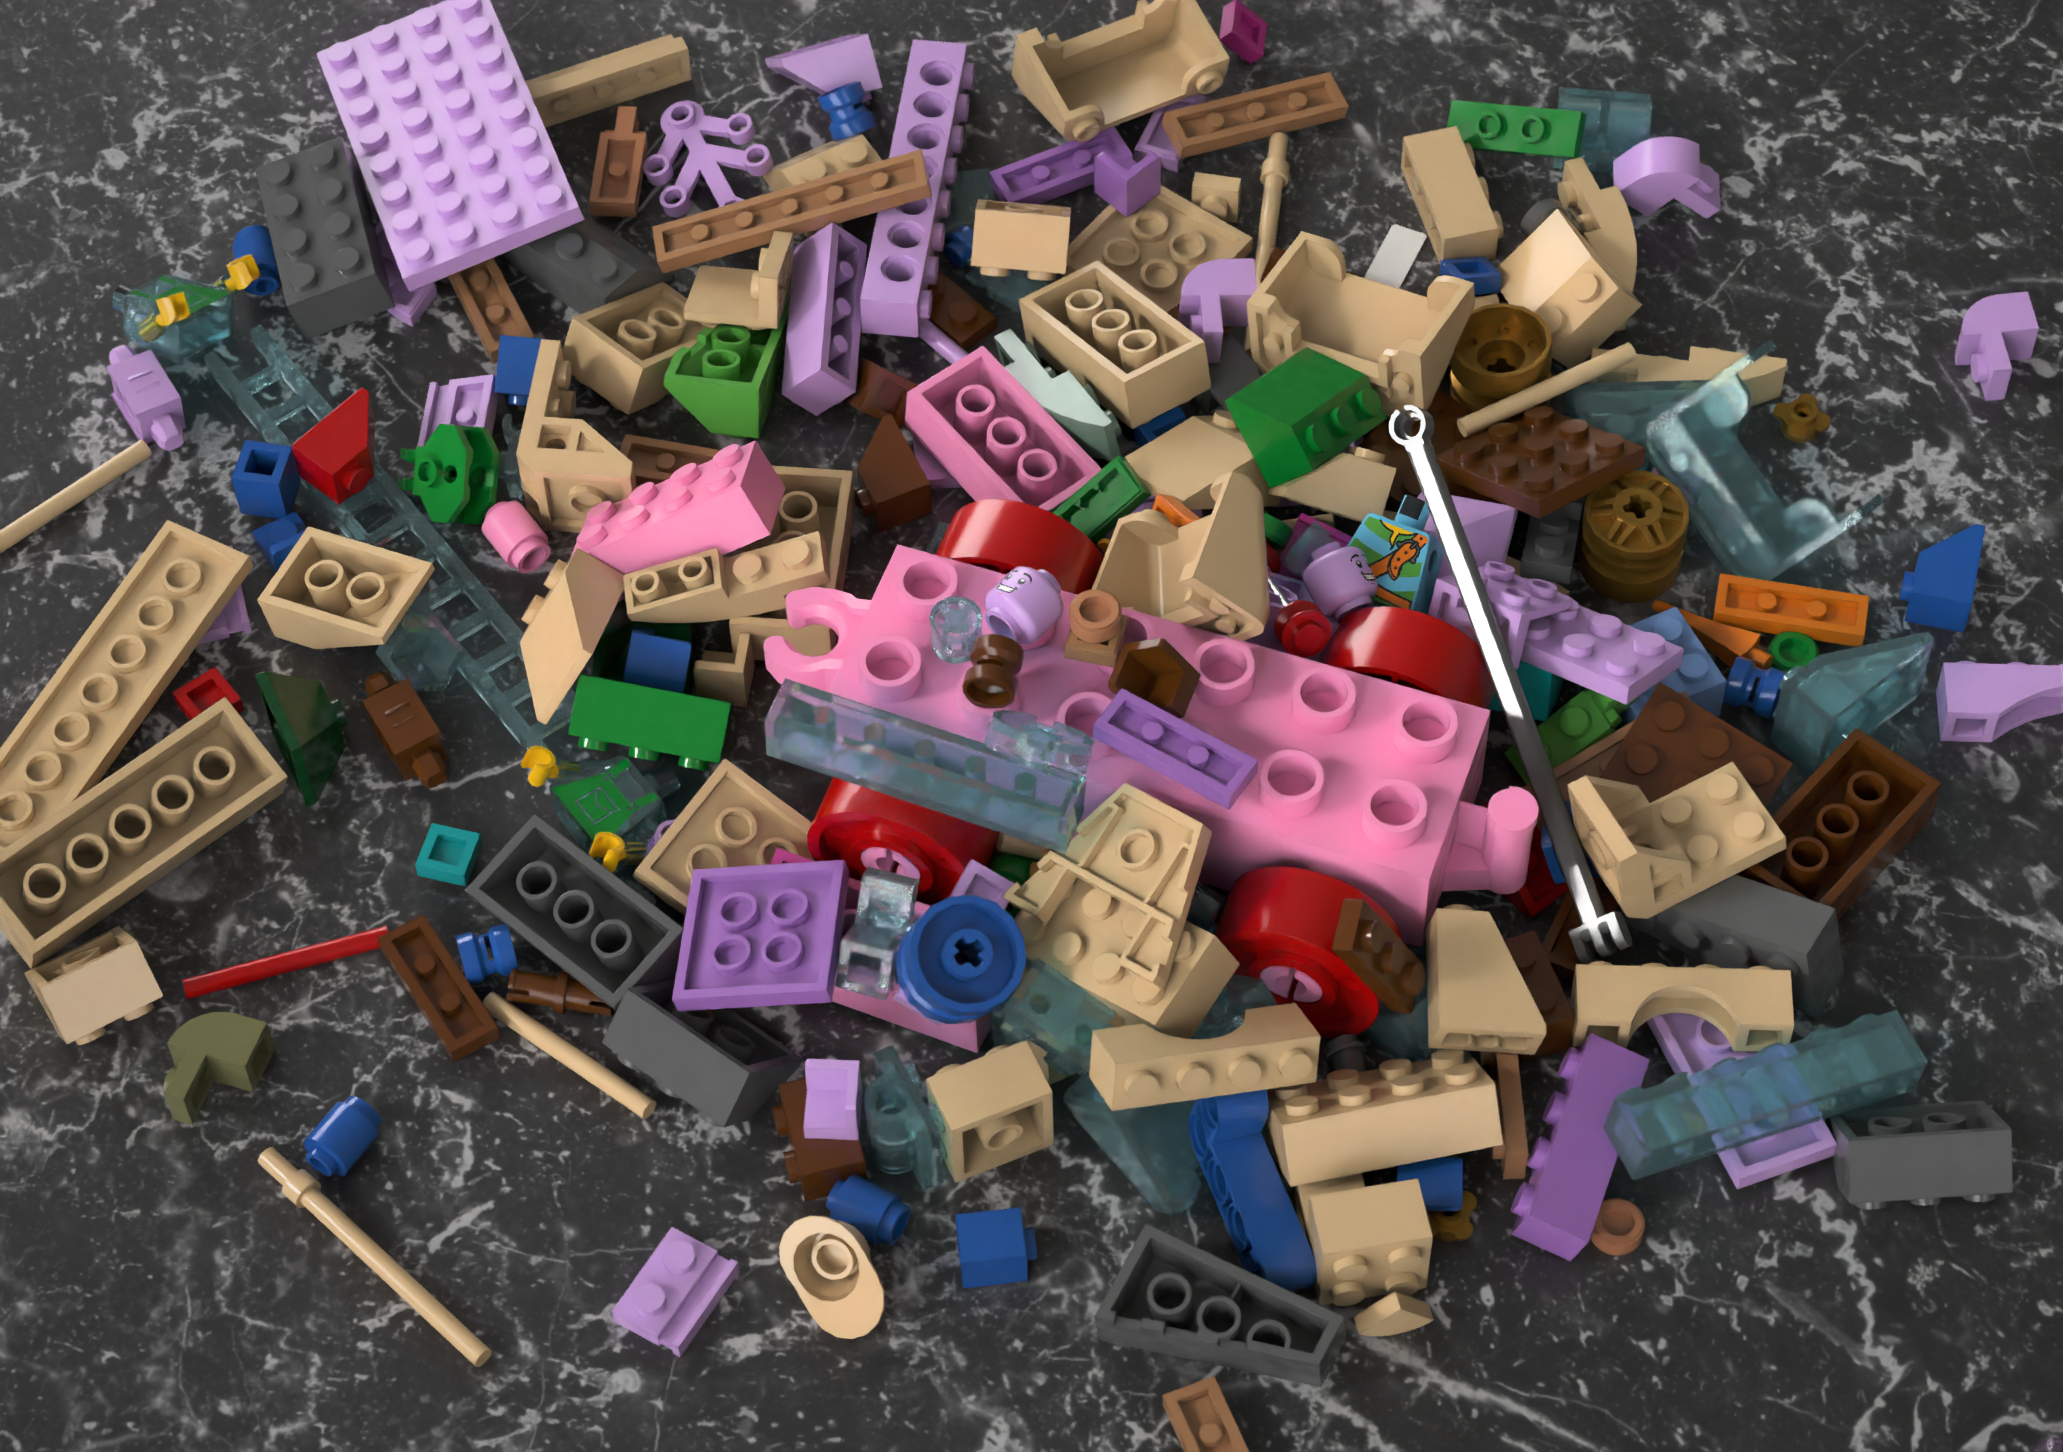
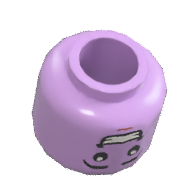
(1340, 580)
(1024, 604)

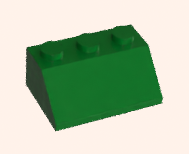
(1303, 414)
(650, 721)

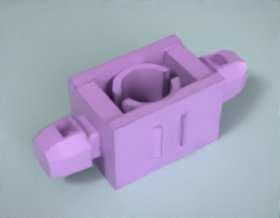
(146, 397)

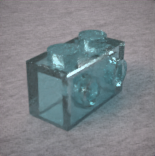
(1055, 1017)

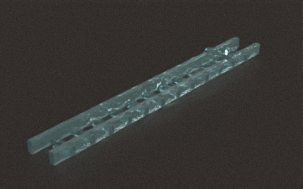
(409, 518)

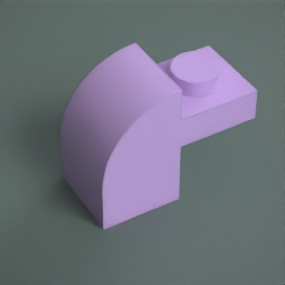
(1665, 171)
(1215, 298)
(1993, 335)

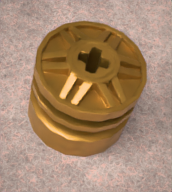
(1500, 355)
(1633, 537)

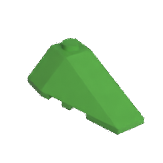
(729, 376)

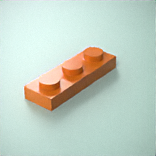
(1791, 608)

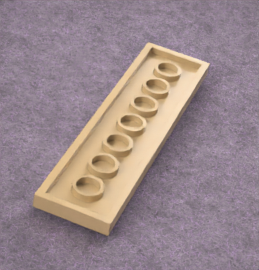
(115, 675)

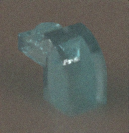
(873, 941)

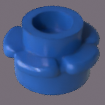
(959, 245)

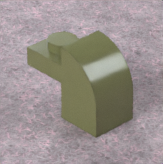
(213, 1049)

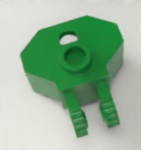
(451, 473)

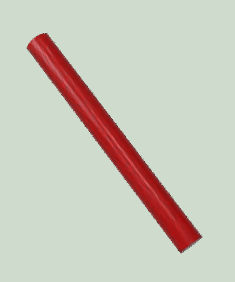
(283, 963)

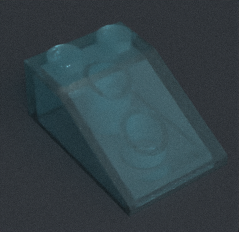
(1844, 692)

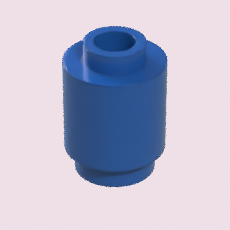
(258, 243)
(342, 1136)
(869, 1208)

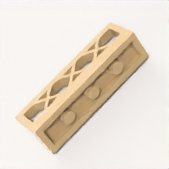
(610, 79)

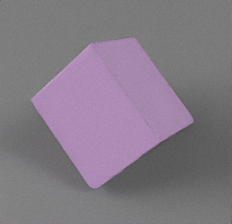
(833, 1099)

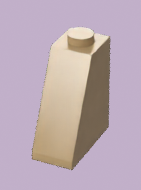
(1476, 987)

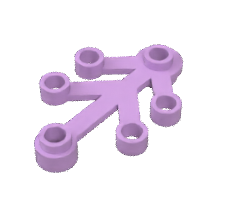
(684, 125)

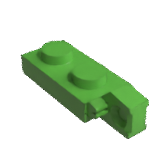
(1575, 728)

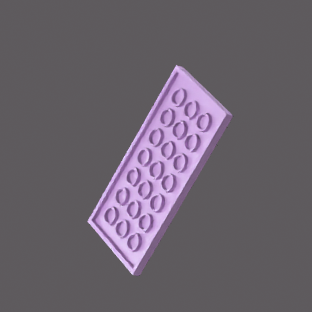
(448, 139)

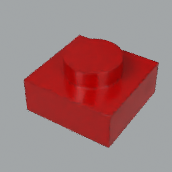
(204, 692)

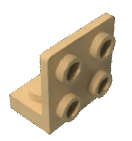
(744, 295)

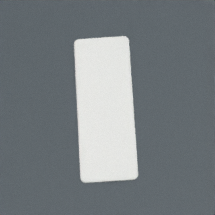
(1395, 256)

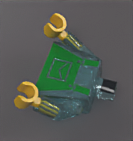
(182, 315)
(605, 803)

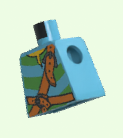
(1401, 556)

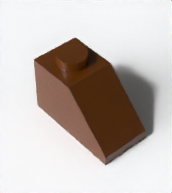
(891, 480)

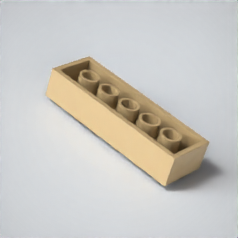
(133, 830)

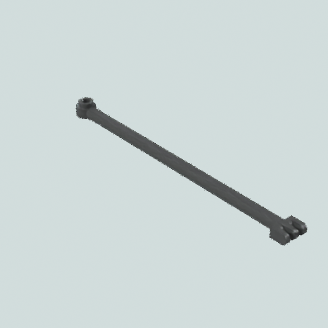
(1594, 920)

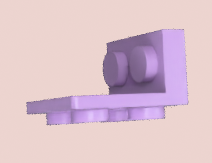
(1512, 598)

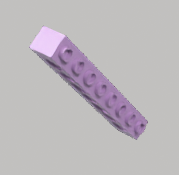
(908, 235)

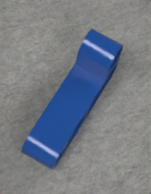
(1249, 1188)

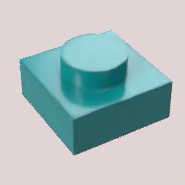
(449, 854)

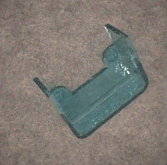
(1725, 488)

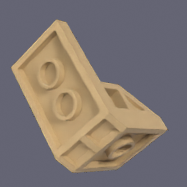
(561, 458)
(1674, 845)

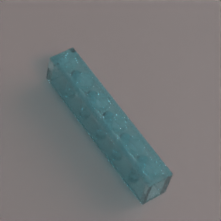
(923, 765)
(1764, 1093)

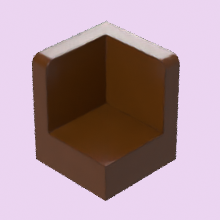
(880, 392)
(1156, 674)

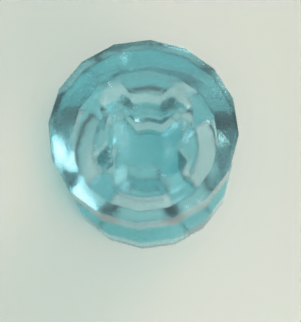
(958, 617)

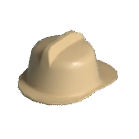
(833, 1275)

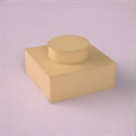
(1217, 195)

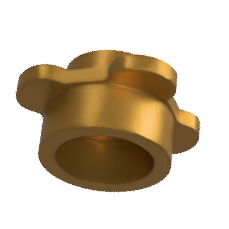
(1801, 428)
(1455, 1226)

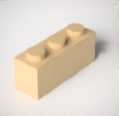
(1450, 195)

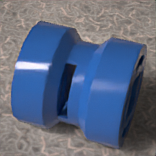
(846, 110)
(1743, 682)
(475, 956)

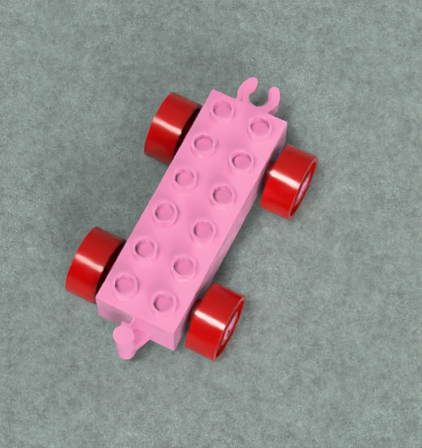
(1357, 755)

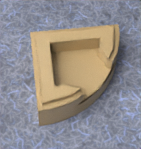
(1393, 1316)

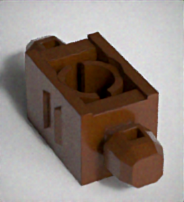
(405, 729)

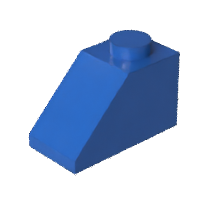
(1944, 581)

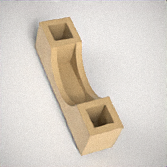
(1745, 1004)
(1148, 1068)

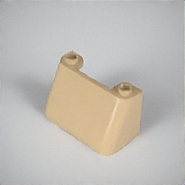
(1120, 68)
(1369, 326)
(1200, 573)

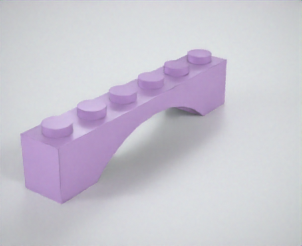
(1989, 699)

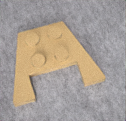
(1137, 855)

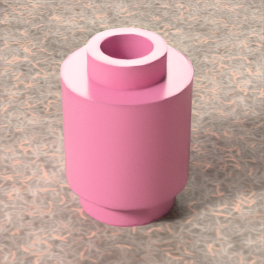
(516, 536)

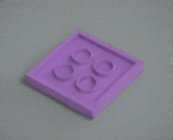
(761, 935)

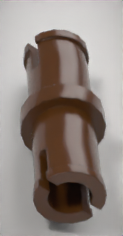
(554, 991)

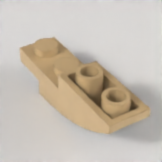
(1603, 218)
(1762, 378)
(721, 588)

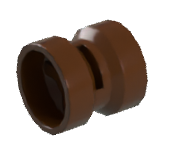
(992, 677)

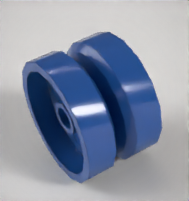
(987, 942)

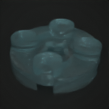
(1038, 742)

